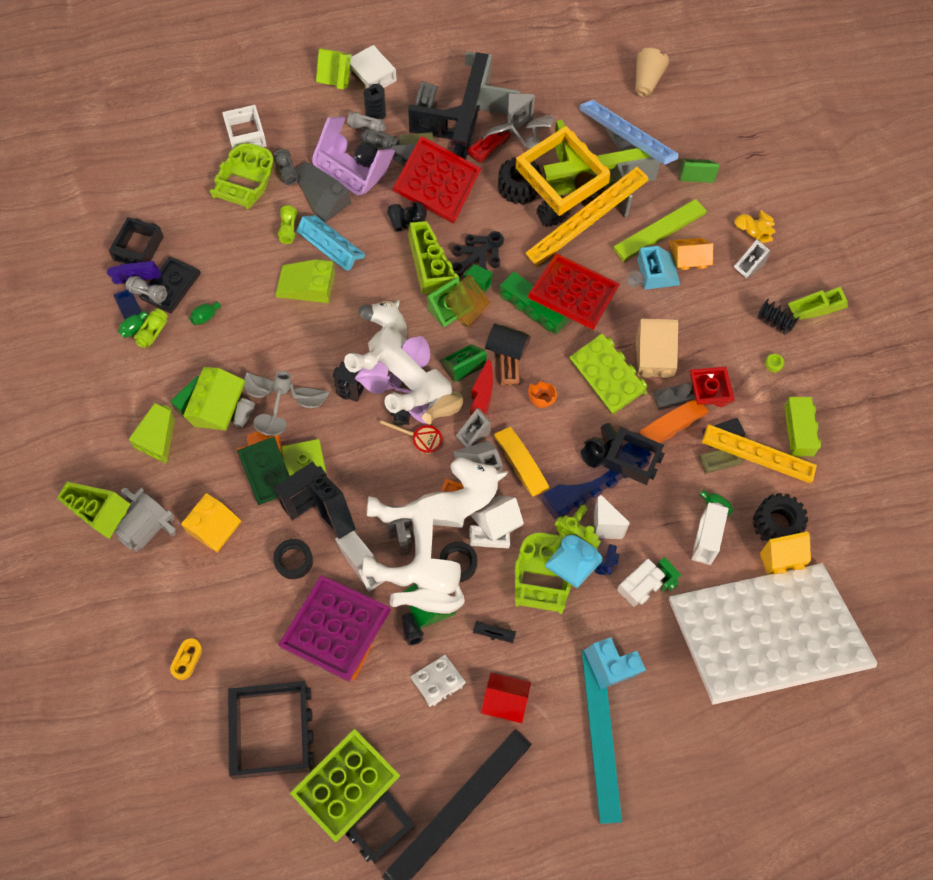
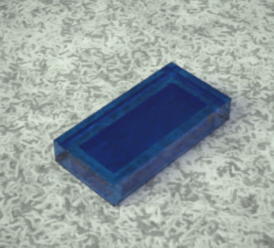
(127, 303)

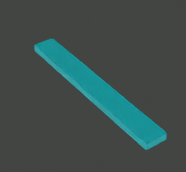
(602, 748)

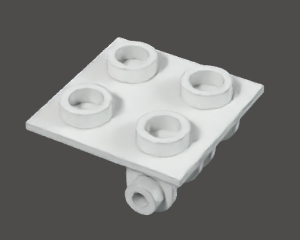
(438, 680)

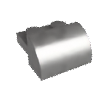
(402, 530)

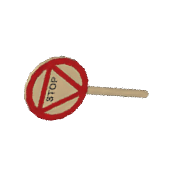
(425, 439)

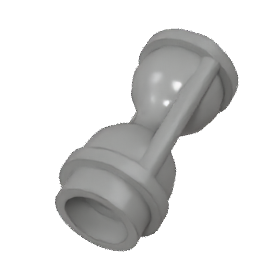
(361, 121)
(139, 286)

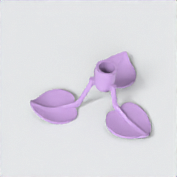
(378, 380)

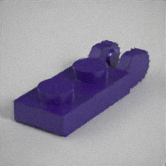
(144, 270)

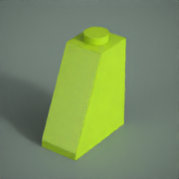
(155, 433)

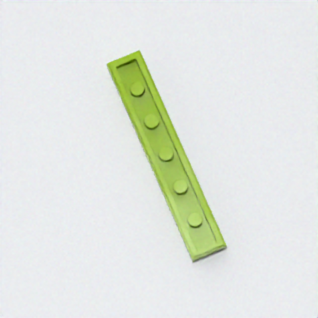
(659, 230)

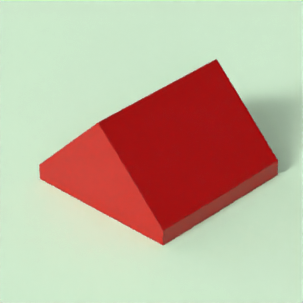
(506, 697)

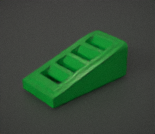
(182, 399)

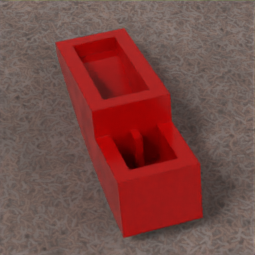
(482, 390)

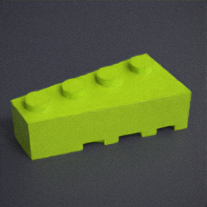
(429, 258)

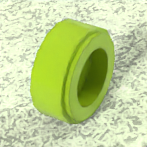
(774, 362)

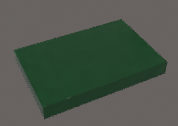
(263, 468)

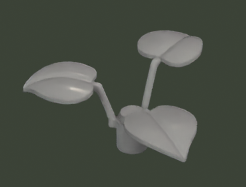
(533, 140)
(260, 386)

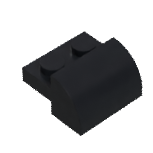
(507, 341)

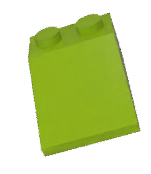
(307, 281)

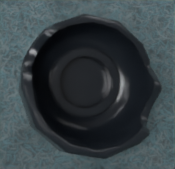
(365, 153)
(416, 213)
(594, 452)

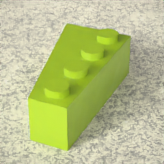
(95, 506)

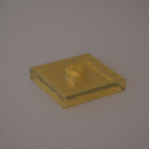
(467, 300)

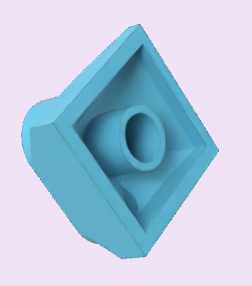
(574, 560)

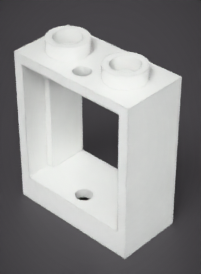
(247, 114)
(710, 533)

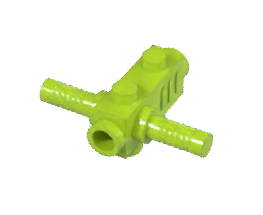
(571, 526)

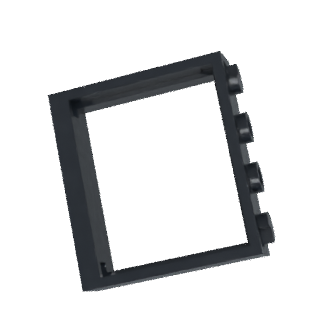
(234, 728)

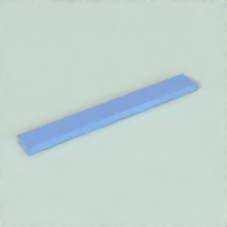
(629, 132)

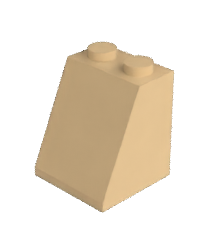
(657, 348)

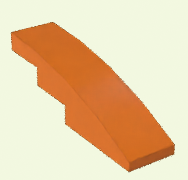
(674, 421)

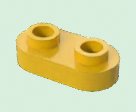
(187, 660)

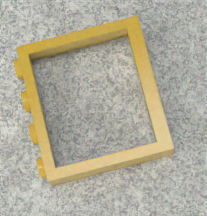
(544, 189)

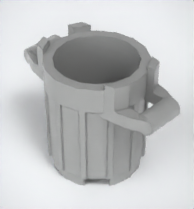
(142, 520)

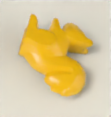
(759, 229)

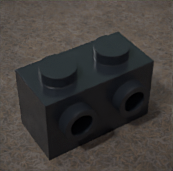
(346, 384)

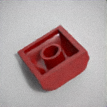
(712, 386)

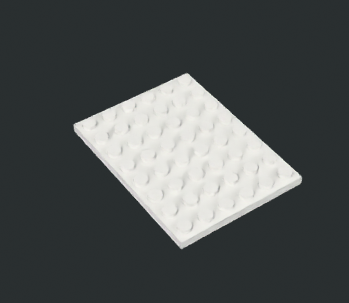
(770, 633)

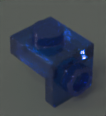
(611, 558)

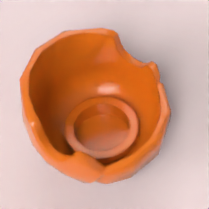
(542, 394)

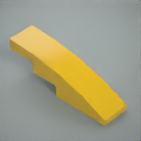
(521, 461)

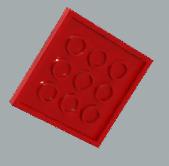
(437, 179)
(574, 291)

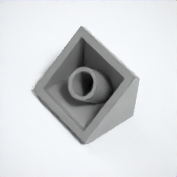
(520, 110)

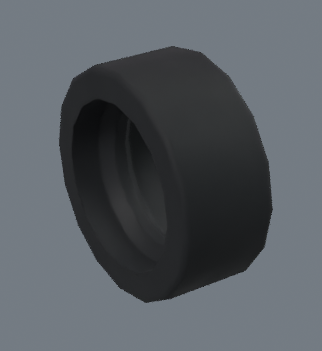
(288, 545)
(465, 548)

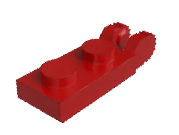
(485, 147)

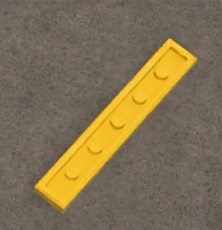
(759, 454)

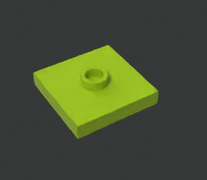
(301, 454)

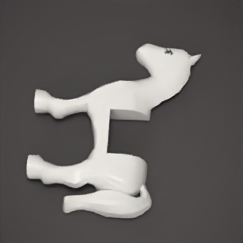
(433, 576)

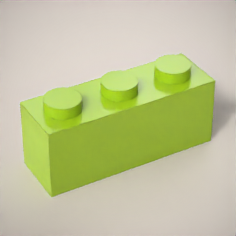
(802, 426)

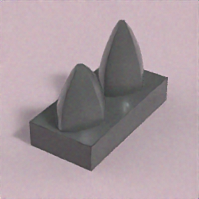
(673, 396)

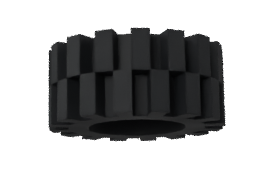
(548, 215)

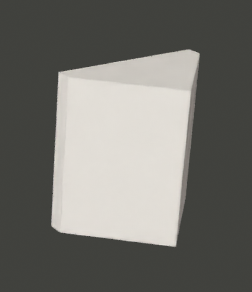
(499, 517)
(608, 521)

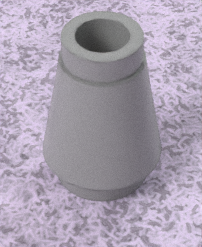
(243, 412)

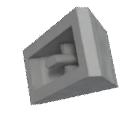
(753, 259)
(474, 429)

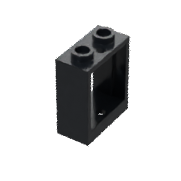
(130, 226)
(629, 470)
(294, 484)
(331, 506)
(398, 812)

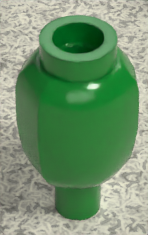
(203, 313)
(132, 324)
(716, 498)

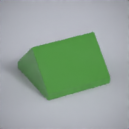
(698, 170)
(438, 306)

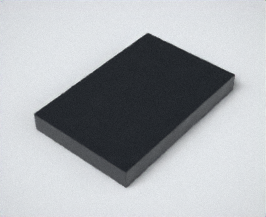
(177, 280)

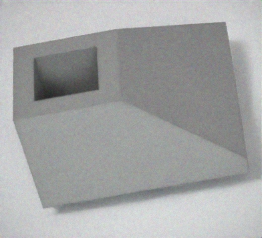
(481, 453)

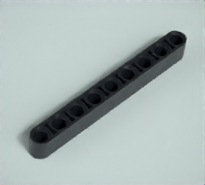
(458, 808)

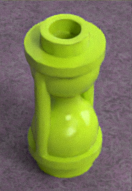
(286, 232)
(155, 321)

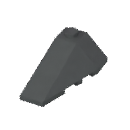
(322, 191)

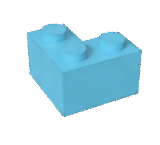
(609, 666)

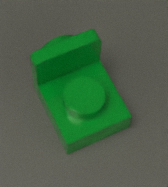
(670, 573)

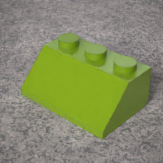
(214, 399)

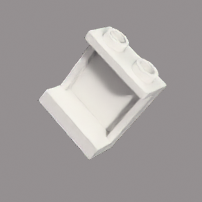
(373, 67)

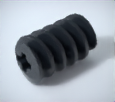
(375, 101)
(777, 317)

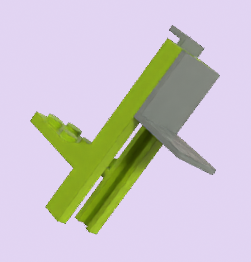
(619, 163)

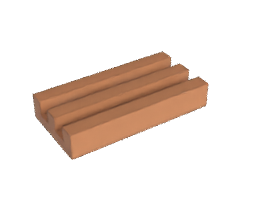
(509, 381)

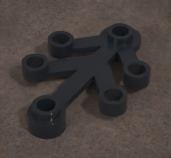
(478, 252)

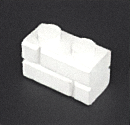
(641, 583)

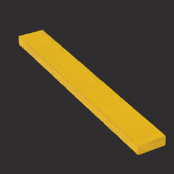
(587, 216)

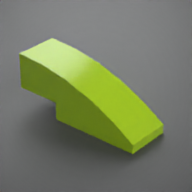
(819, 304)

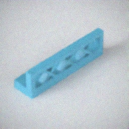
(329, 241)

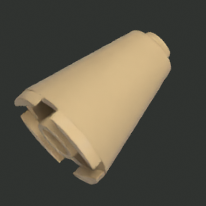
(649, 70)

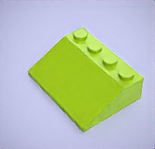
(345, 785)

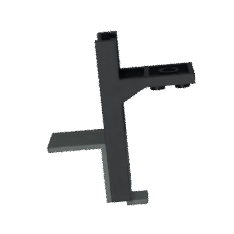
(477, 97)

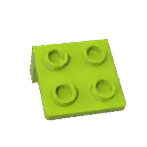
(333, 68)

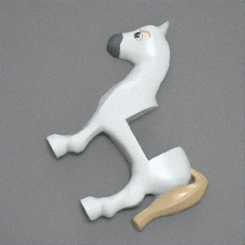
(387, 349)

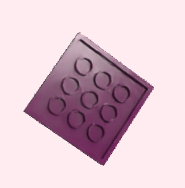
(334, 628)

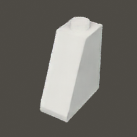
(354, 550)

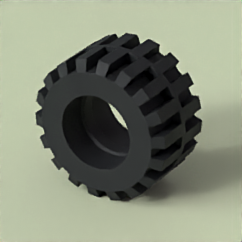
(512, 190)
(782, 505)

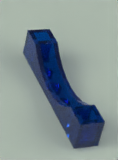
(566, 497)

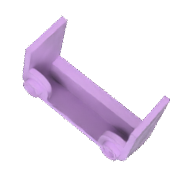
(333, 160)

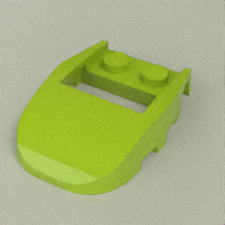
(249, 163)
(532, 558)

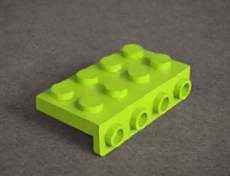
(608, 373)

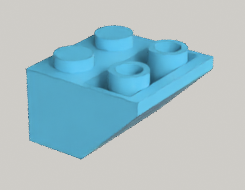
(657, 268)

